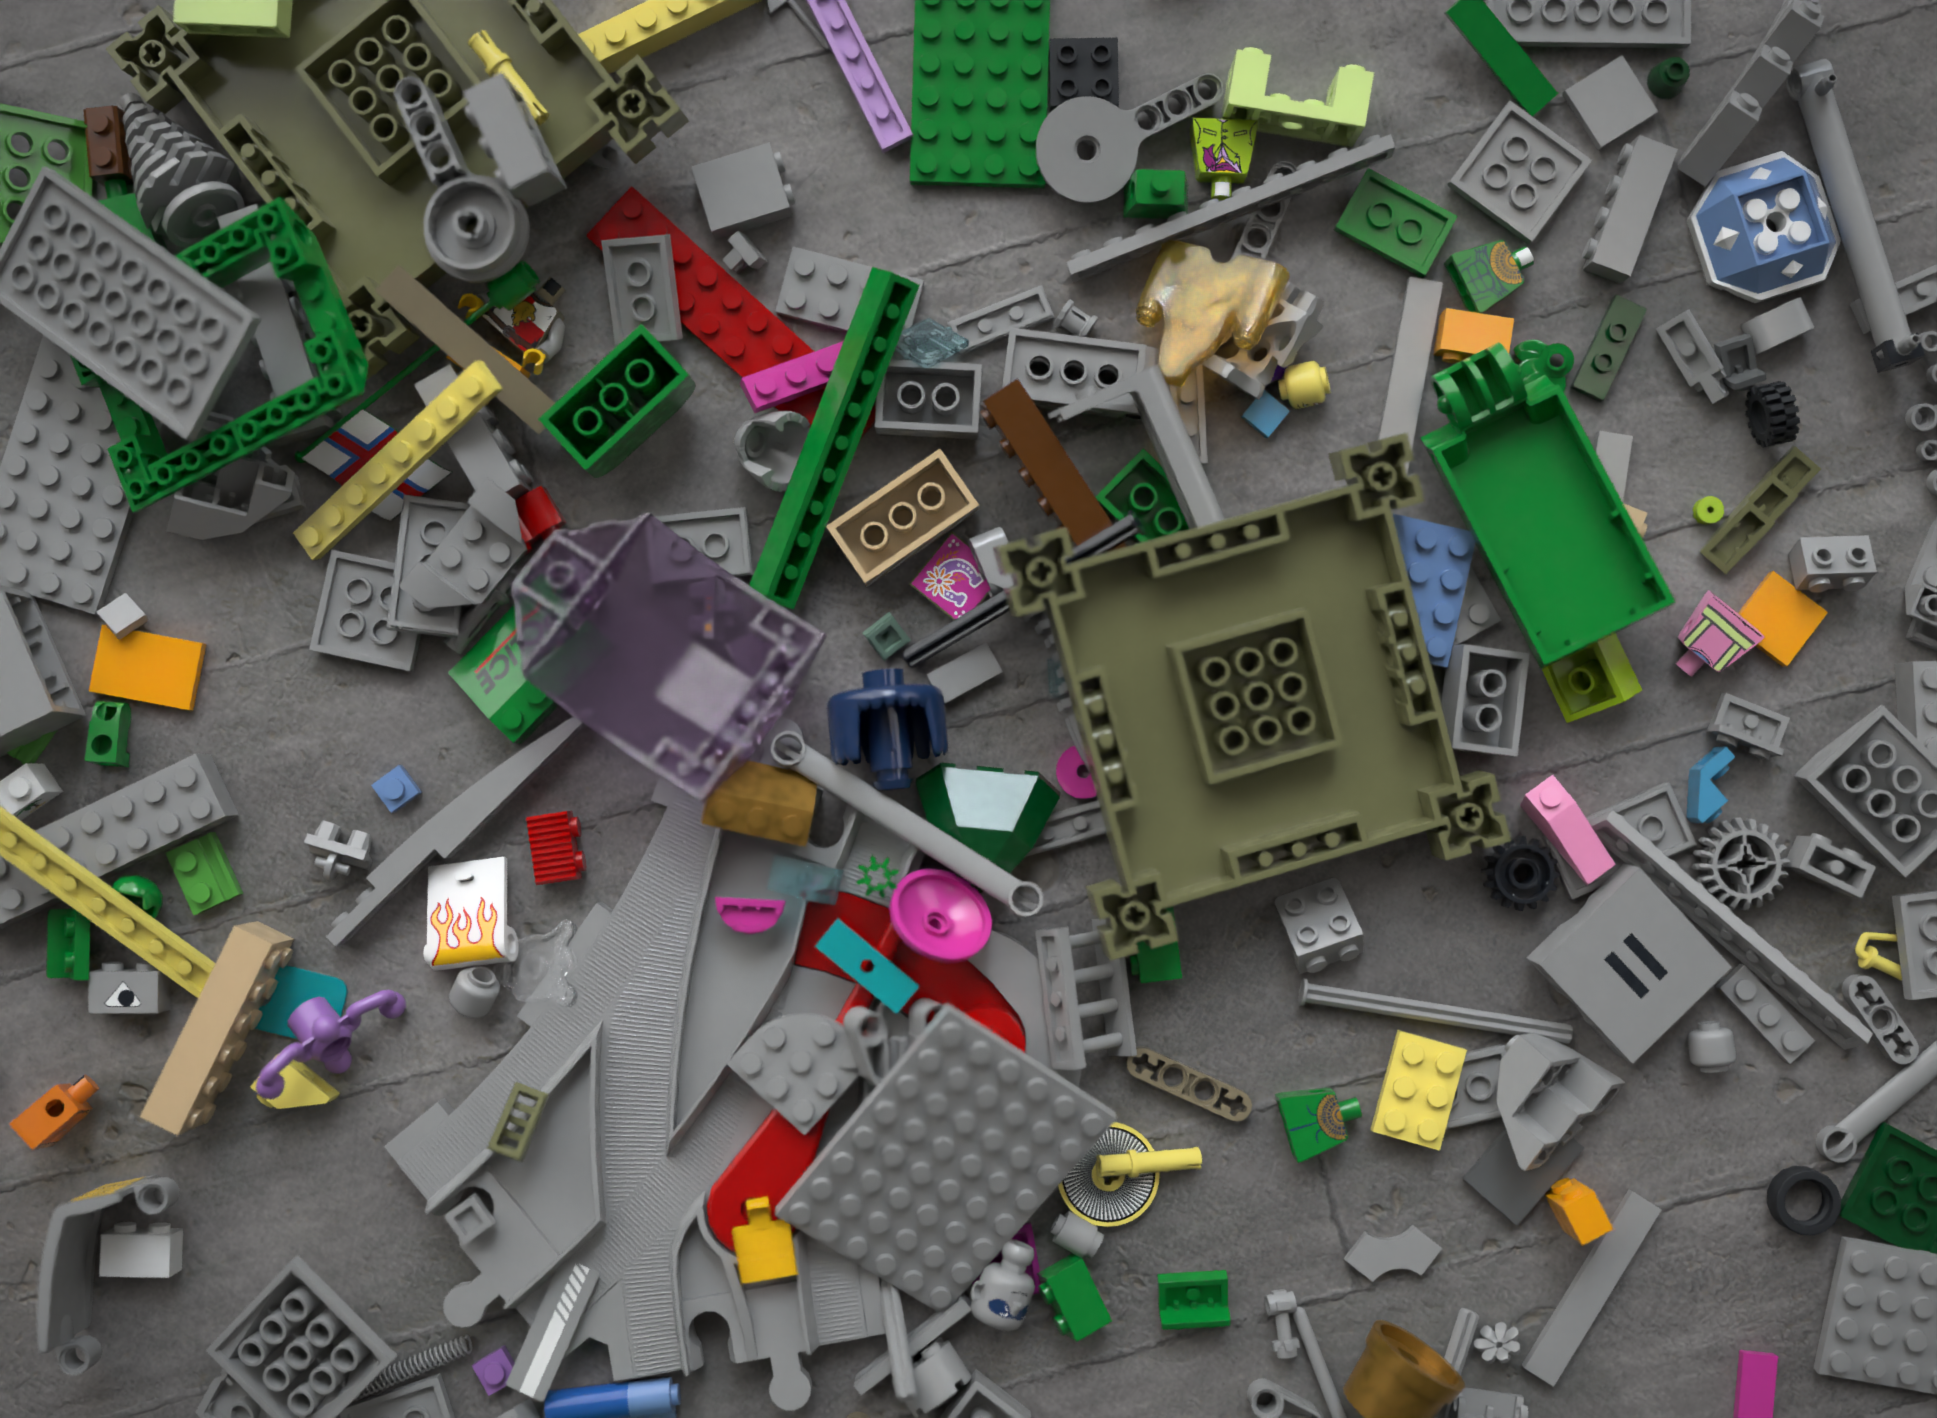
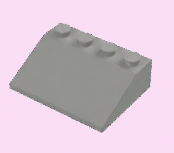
(1879, 789)

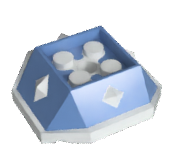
(1738, 246)

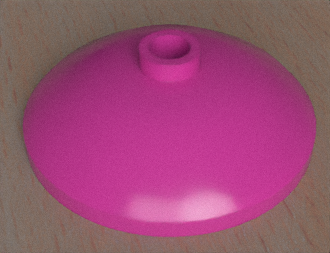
(941, 902)

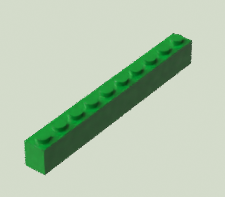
(833, 436)

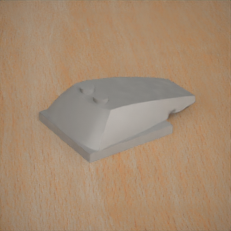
(293, 1353)

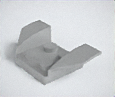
(472, 555)

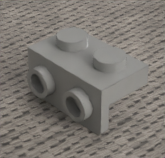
(1749, 725)

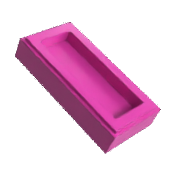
(1755, 1384)

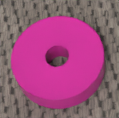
(1068, 778)

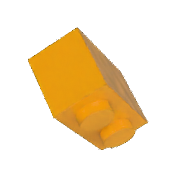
(1467, 333)
(1578, 1210)

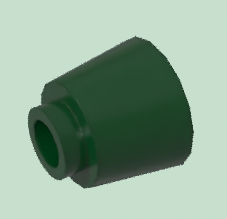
(1668, 78)

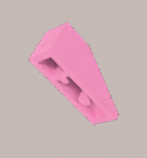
(1567, 829)

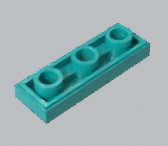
(884, 981)

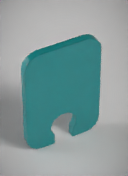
(294, 989)

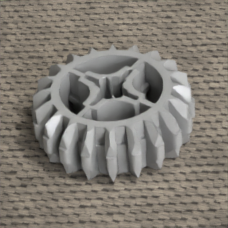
(1738, 850)

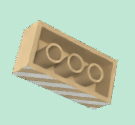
(903, 517)

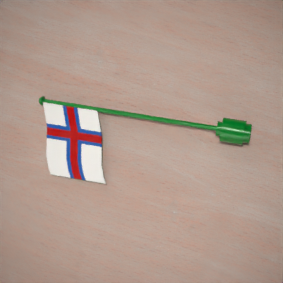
(362, 435)

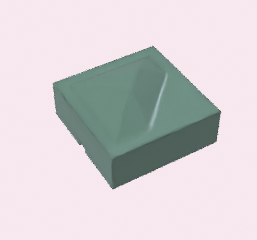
(886, 636)

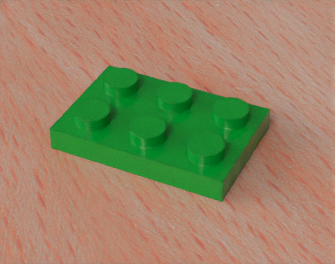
(1395, 223)

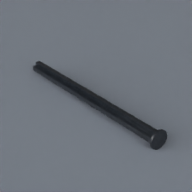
(998, 605)

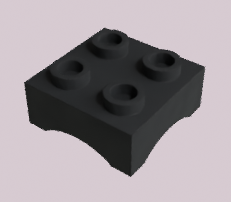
(1083, 69)

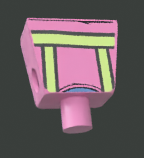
(1715, 636)

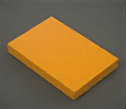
(148, 668)

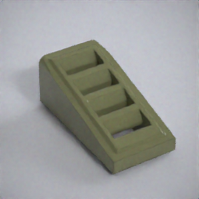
(530, 1126)

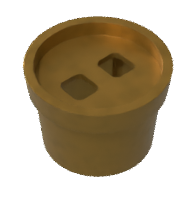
(1400, 1376)

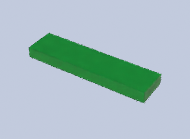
(1501, 54)

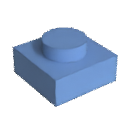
(396, 788)

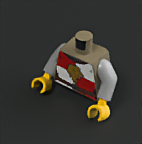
(531, 326)

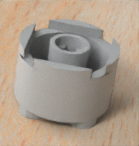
(936, 1375)

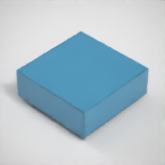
(1265, 414)

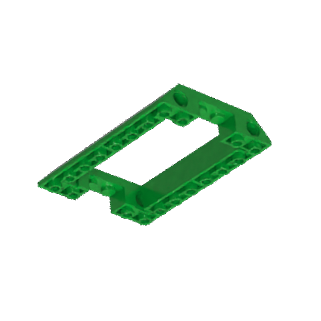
(263, 236)

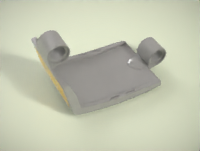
(69, 1267)

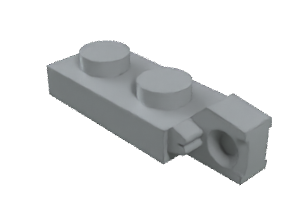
(1694, 355)

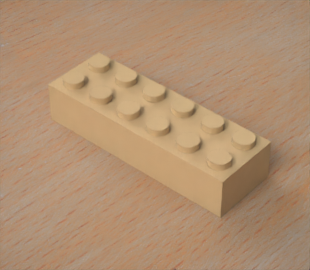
(218, 1028)

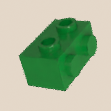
(1073, 1297)

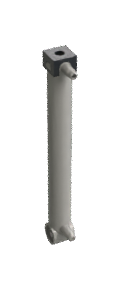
(1813, 89)

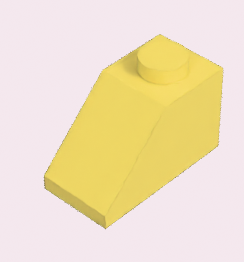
(301, 1088)

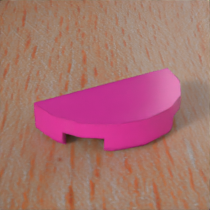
(749, 914)

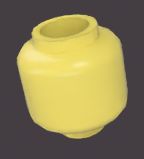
(1304, 384)

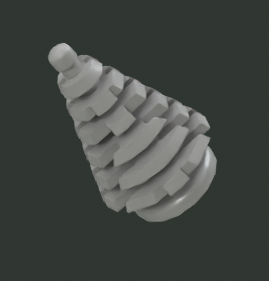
(177, 175)

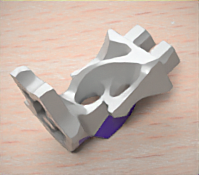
(1282, 338)

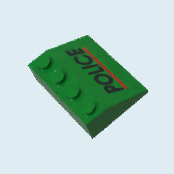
(495, 682)

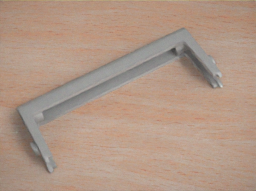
(1167, 436)

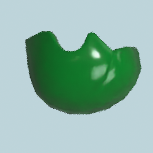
(141, 892)

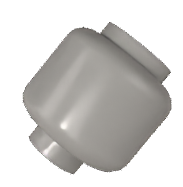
(474, 992)
(1711, 1047)

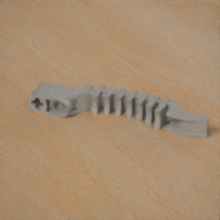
(985, 559)

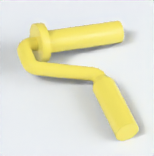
(1869, 955)

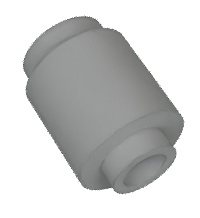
(1076, 1235)

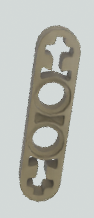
(1186, 1087)

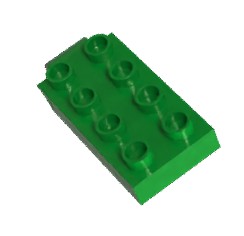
(1540, 507)

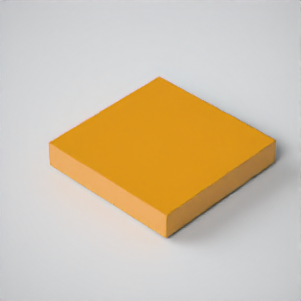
(1782, 616)

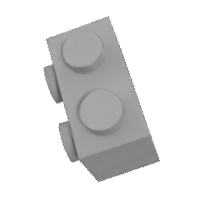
(1832, 563)
(1829, 866)

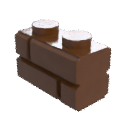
(106, 145)

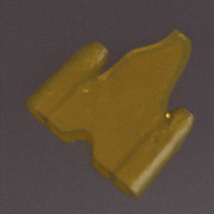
(1203, 301)

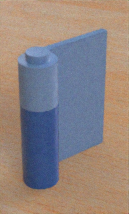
(616, 1400)

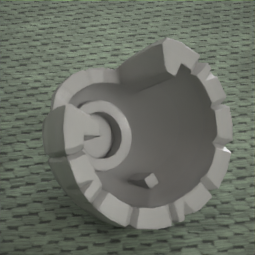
(771, 446)

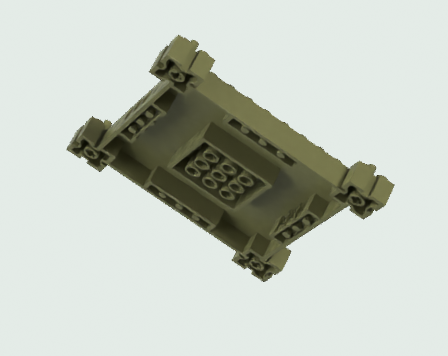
(324, 130)
(1254, 695)

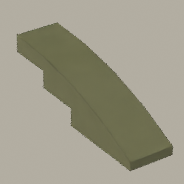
(1759, 509)

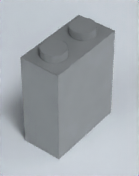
(743, 190)

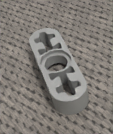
(1885, 1044)

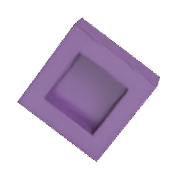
(494, 1369)

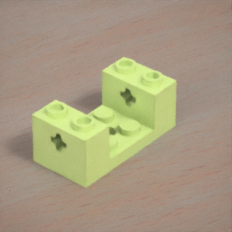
(1335, 123)

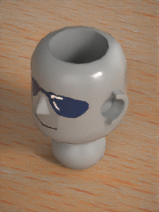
(1005, 1289)

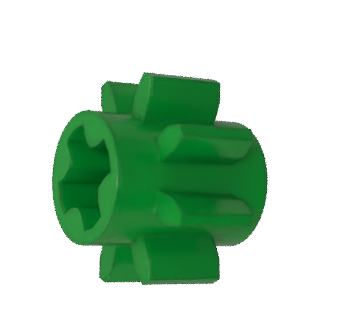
(868, 878)

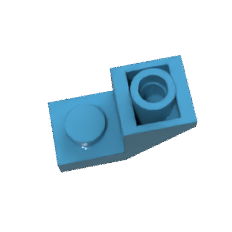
(1704, 797)

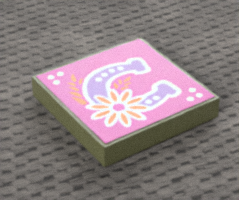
(951, 579)

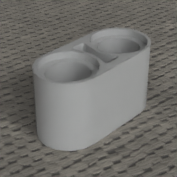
(1778, 325)

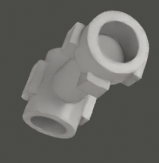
(1281, 1304)

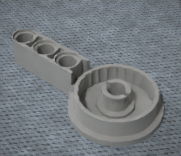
(1113, 136)
(460, 198)

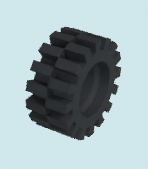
(1772, 414)

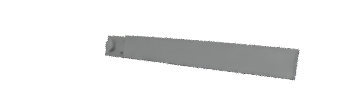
(453, 827)

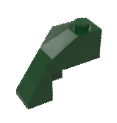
(988, 809)

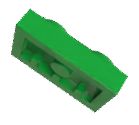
(67, 944)

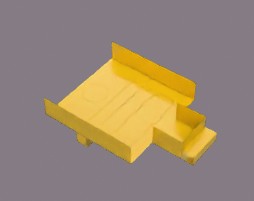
(764, 1246)

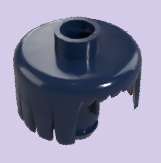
(886, 722)

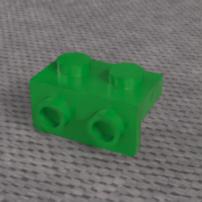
(1193, 1299)

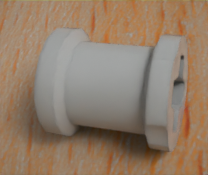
(1075, 320)

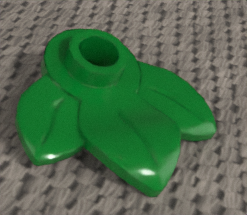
(1536, 361)

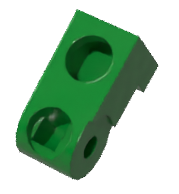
(109, 734)

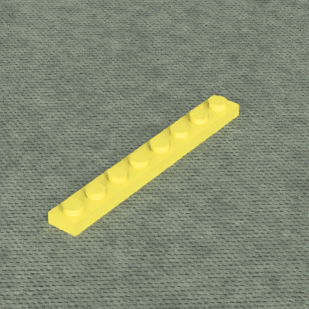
(398, 459)
(103, 905)

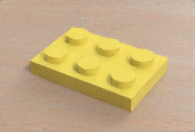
(1418, 1090)

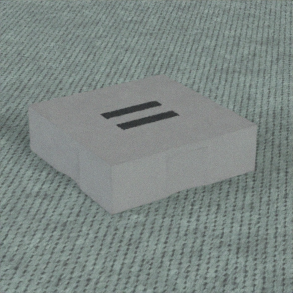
(1629, 962)

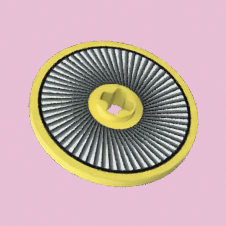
(1122, 1197)

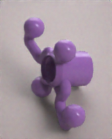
(324, 1036)

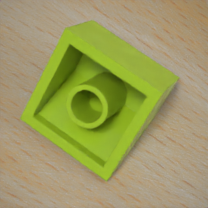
(1592, 679)

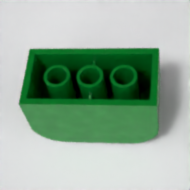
(619, 403)

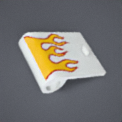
(468, 917)

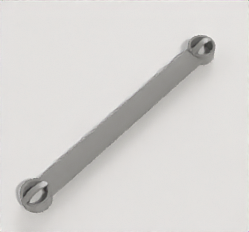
(906, 824)
(1879, 1106)

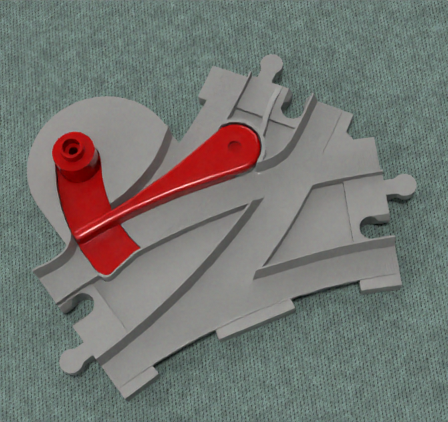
(651, 1129)

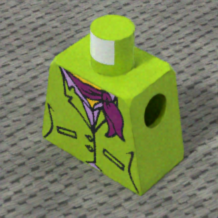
(1222, 152)

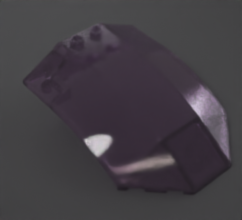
(658, 648)

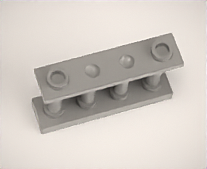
(1061, 999)

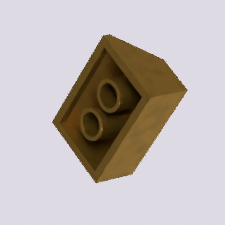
(763, 803)

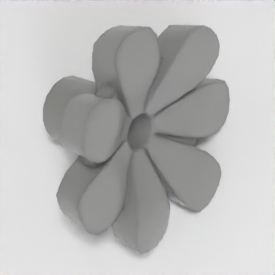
(1498, 1343)

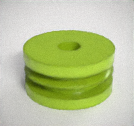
(1715, 513)

